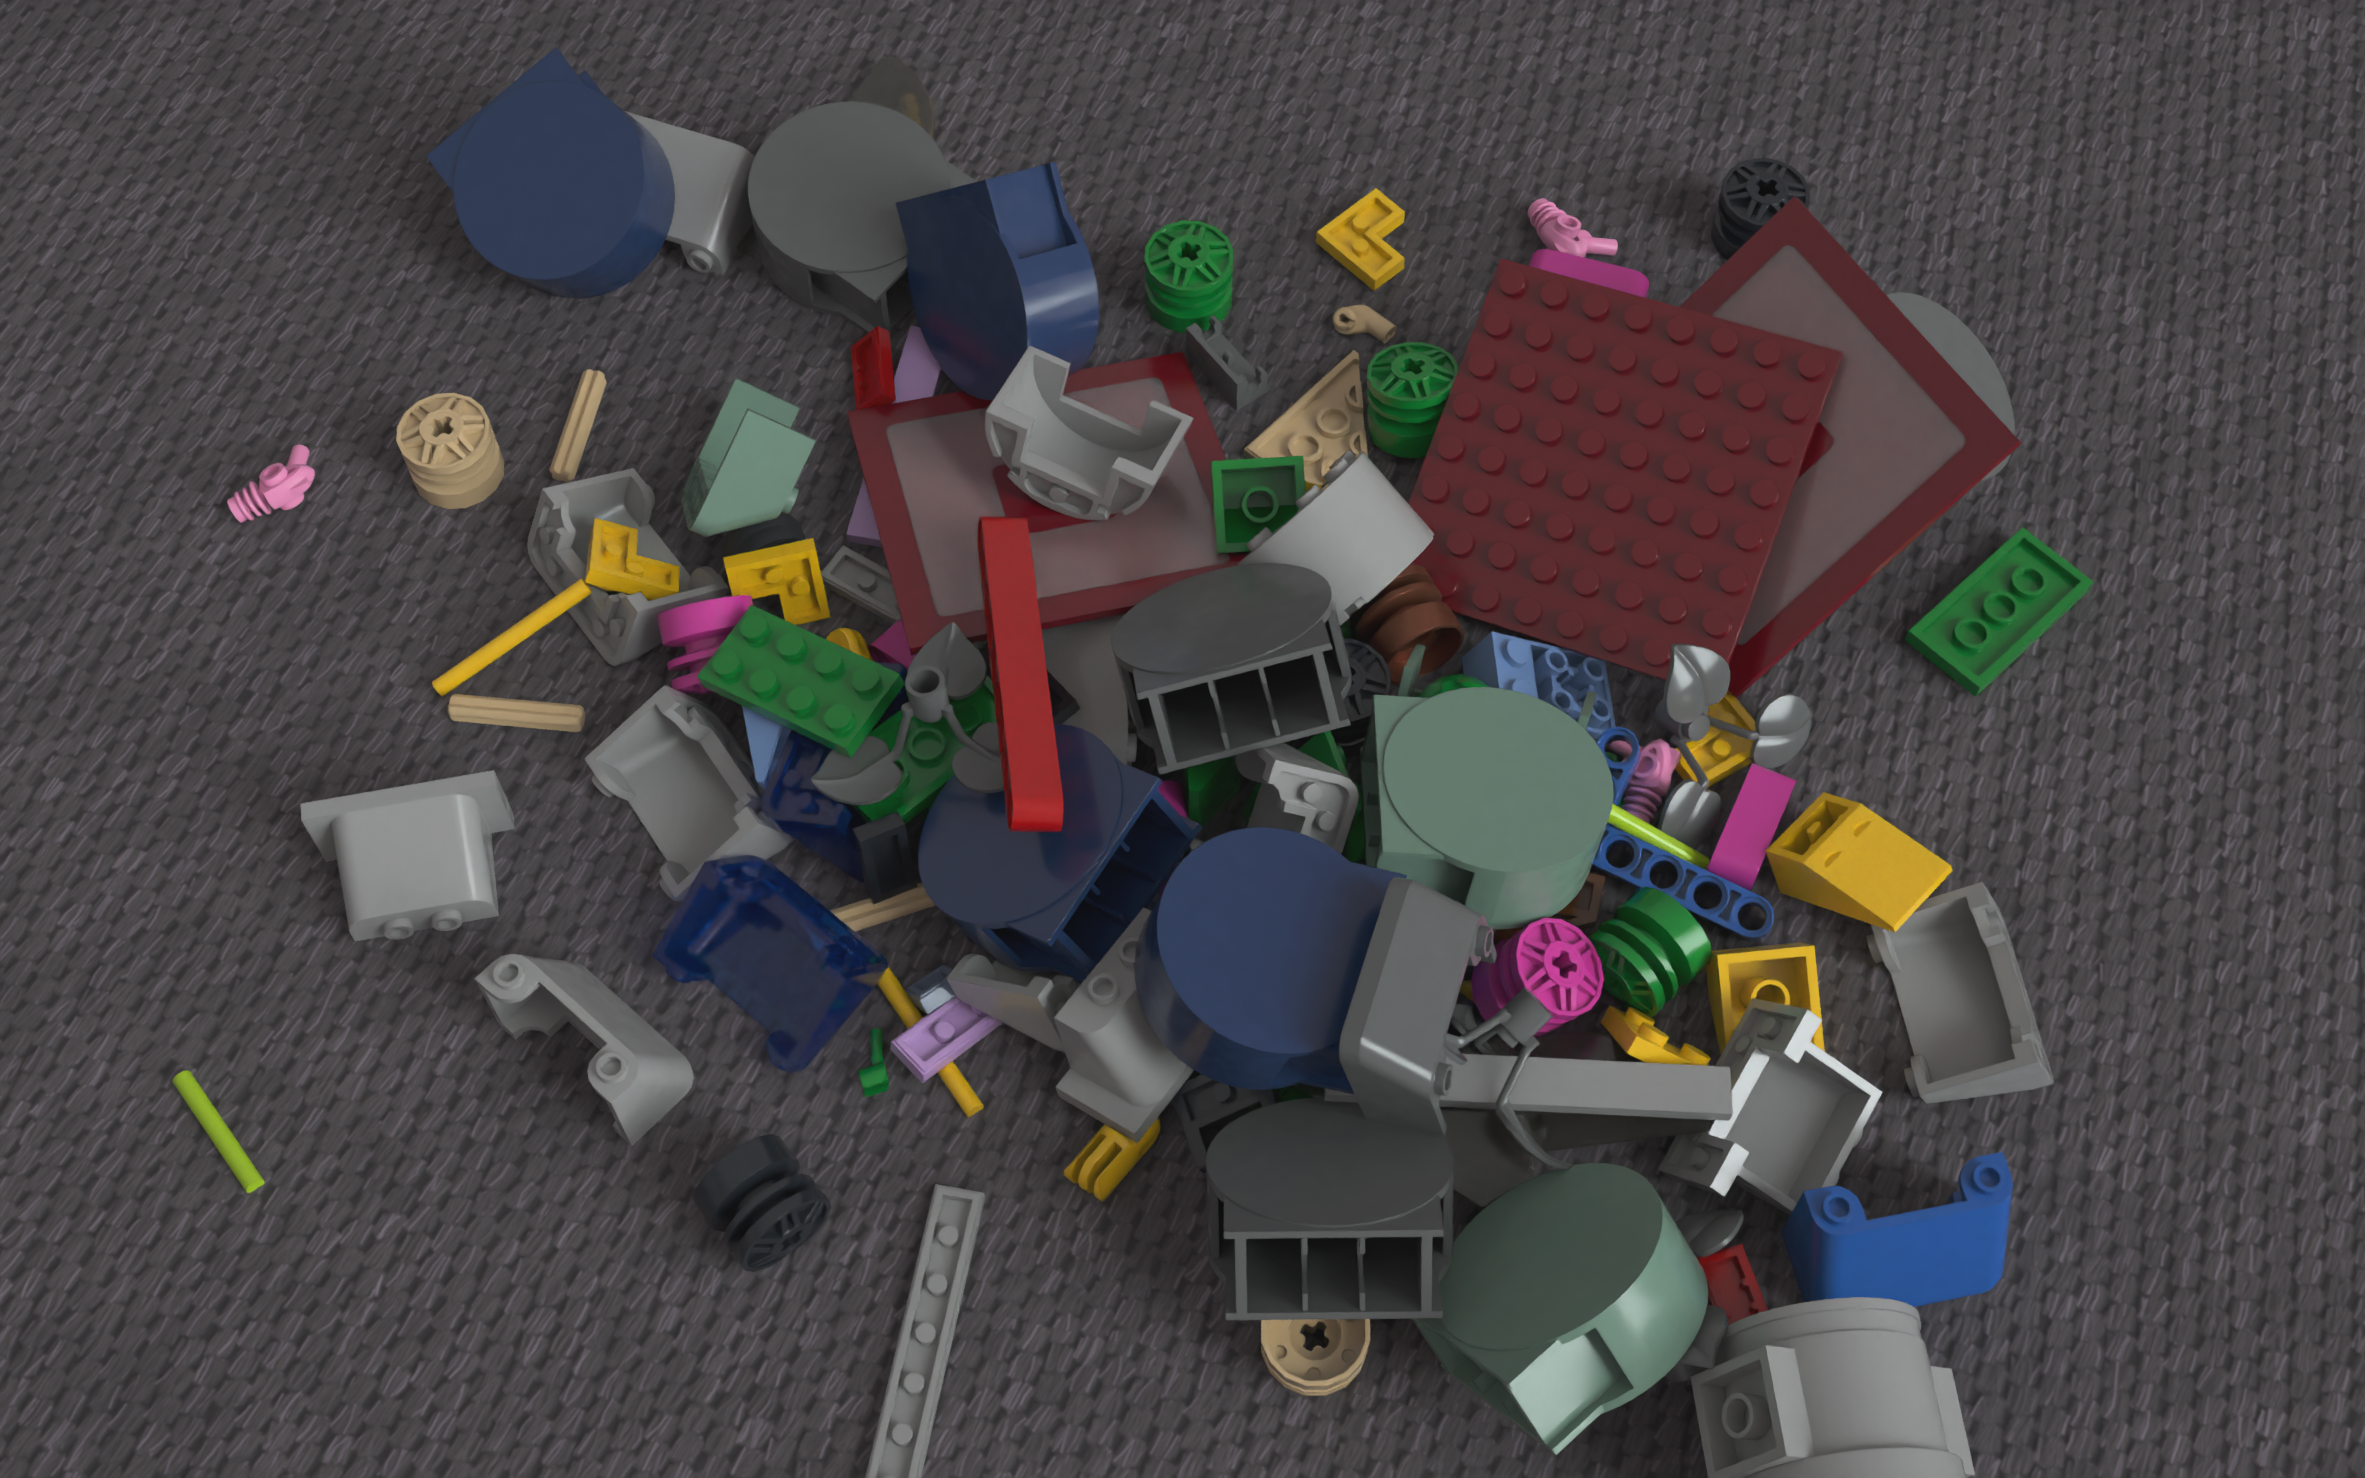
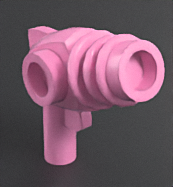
(1563, 231)
(278, 485)
(1650, 777)

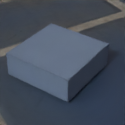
(932, 990)

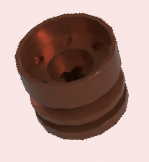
(1408, 615)

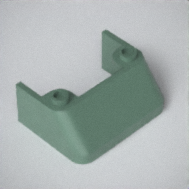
(746, 463)

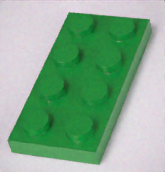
(1998, 611)
(801, 681)
(927, 754)

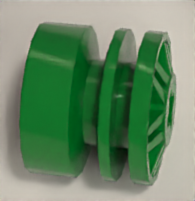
(1188, 275)
(1408, 396)
(1650, 950)

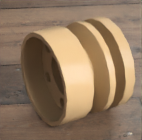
(450, 450)
(1318, 1370)

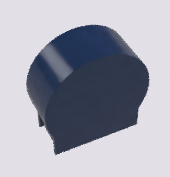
(559, 184)
(999, 273)
(1054, 894)
(1259, 957)

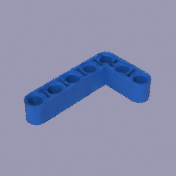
(1649, 857)

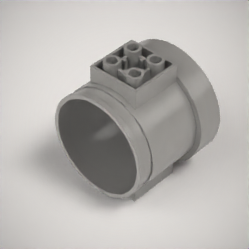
(1830, 1396)

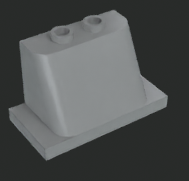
(414, 853)
(1113, 1054)
(1790, 1117)

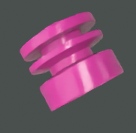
(701, 630)
(1548, 960)

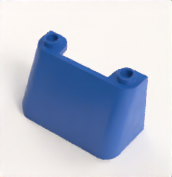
(1906, 1255)

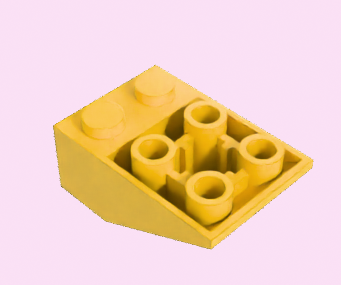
(1854, 863)

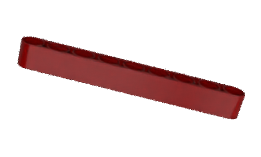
(1019, 676)

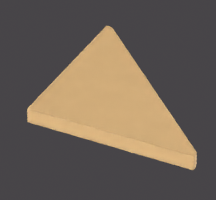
(1319, 424)

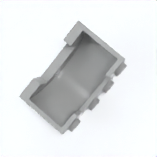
(1073, 453)
(1348, 532)

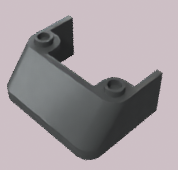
(1406, 1004)

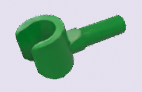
(874, 1077)

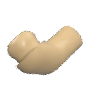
(1363, 319)

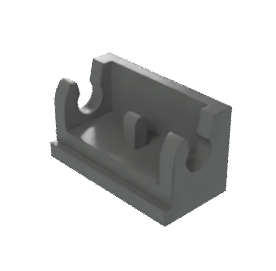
(1225, 365)

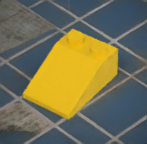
(1766, 973)

